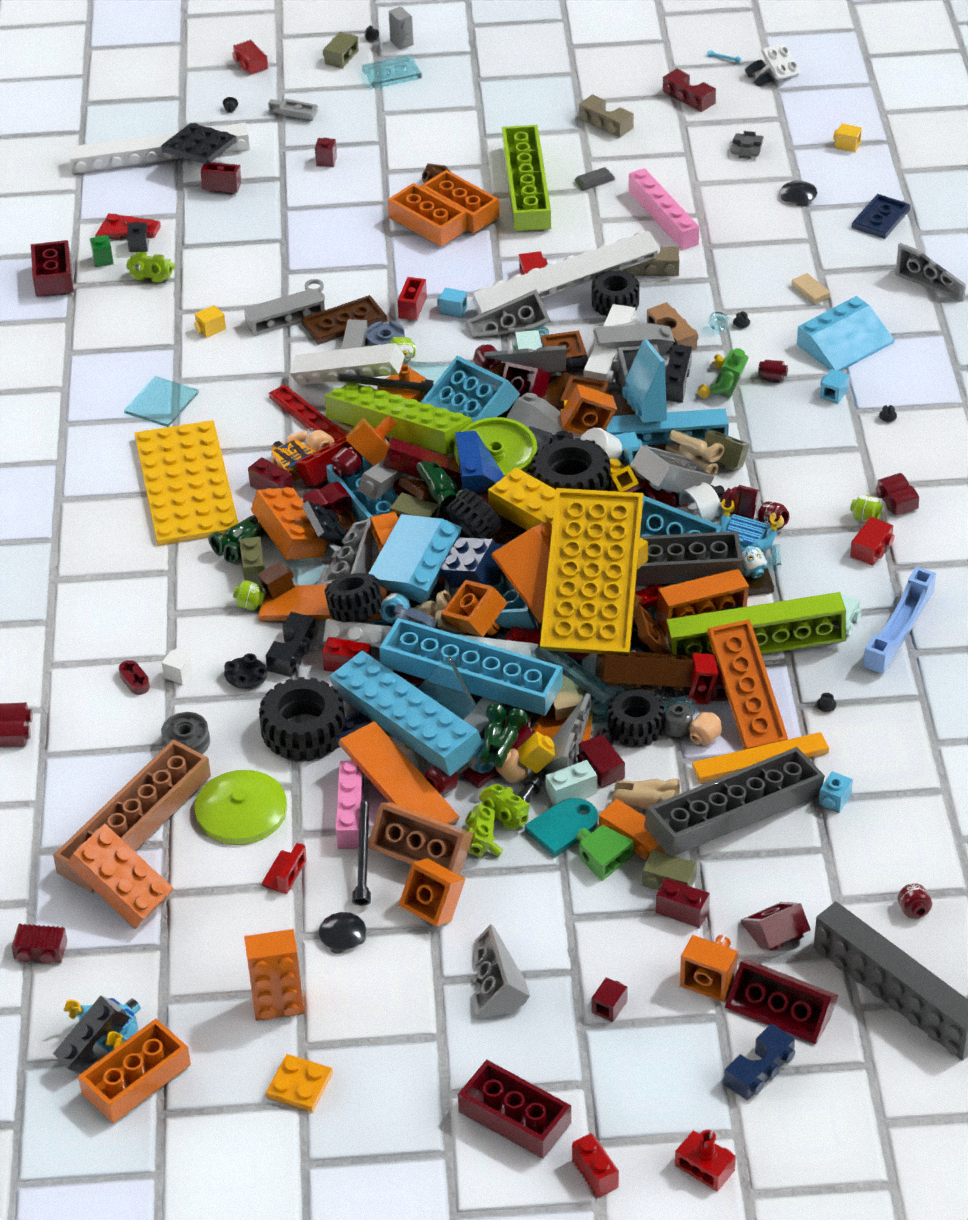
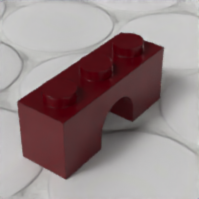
(697, 96)

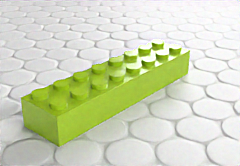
(526, 178)
(416, 421)
(776, 625)

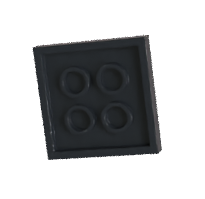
(198, 143)

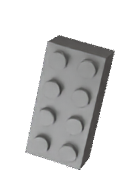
(668, 470)

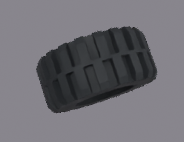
(572, 465)
(305, 738)

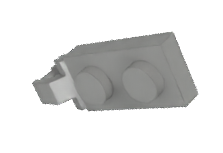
(293, 108)

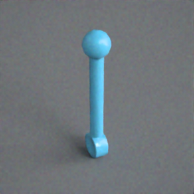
(737, 59)

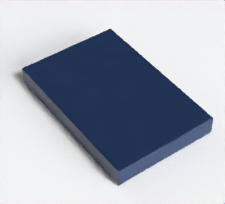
(881, 216)

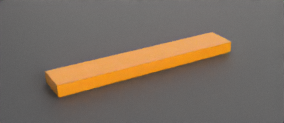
(722, 765)

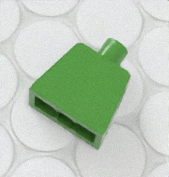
(604, 850)

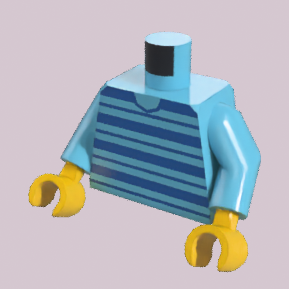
(750, 531)
(113, 1039)

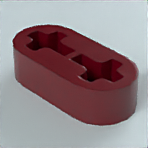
(137, 675)

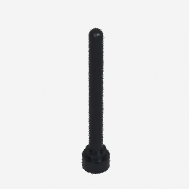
(423, 387)
(361, 894)

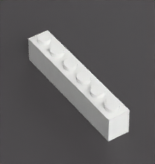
(604, 360)
(360, 361)

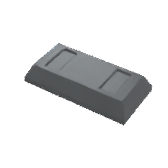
(594, 178)

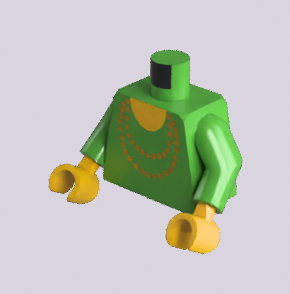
(729, 376)

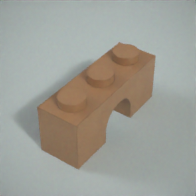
(681, 330)

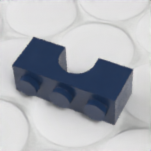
(749, 1076)

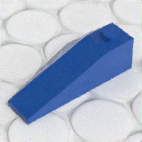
(476, 463)

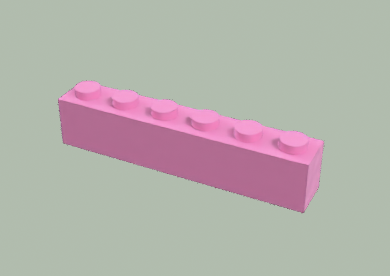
(663, 209)

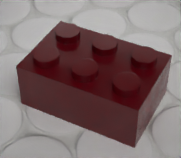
(51, 268)

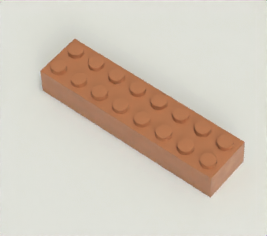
(142, 803)

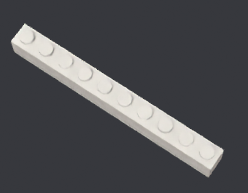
(139, 150)
(570, 271)
(376, 634)

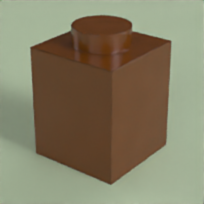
(276, 580)

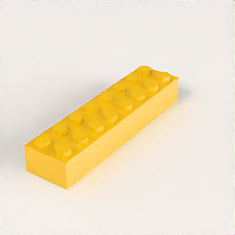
(531, 503)

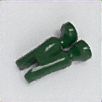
(440, 485)
(229, 542)
(498, 739)

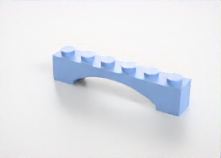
(886, 644)

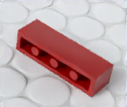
(313, 466)

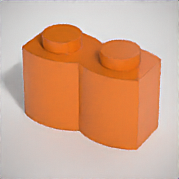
(382, 526)

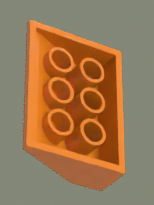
(526, 565)

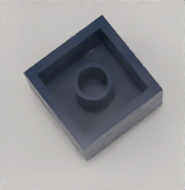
(470, 561)

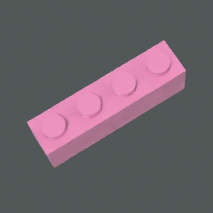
(348, 804)

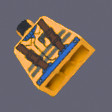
(287, 454)

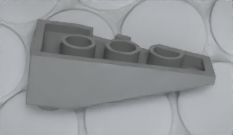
(922, 270)
(514, 316)
(633, 334)
(549, 359)
(537, 413)
(353, 556)
(569, 736)
(498, 979)

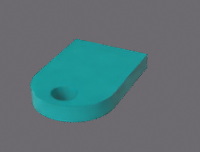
(559, 825)

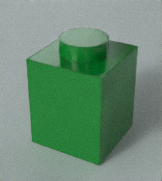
(101, 251)

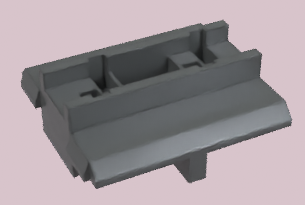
(747, 144)

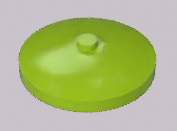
(507, 441)
(240, 807)

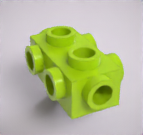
(153, 267)
(507, 806)
(481, 823)

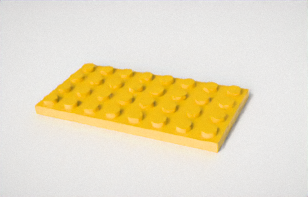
(185, 482)
(592, 572)

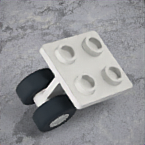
(778, 61)

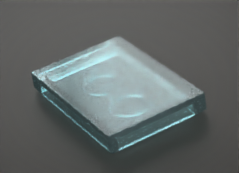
(391, 71)

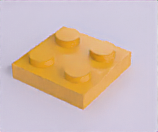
(299, 1083)

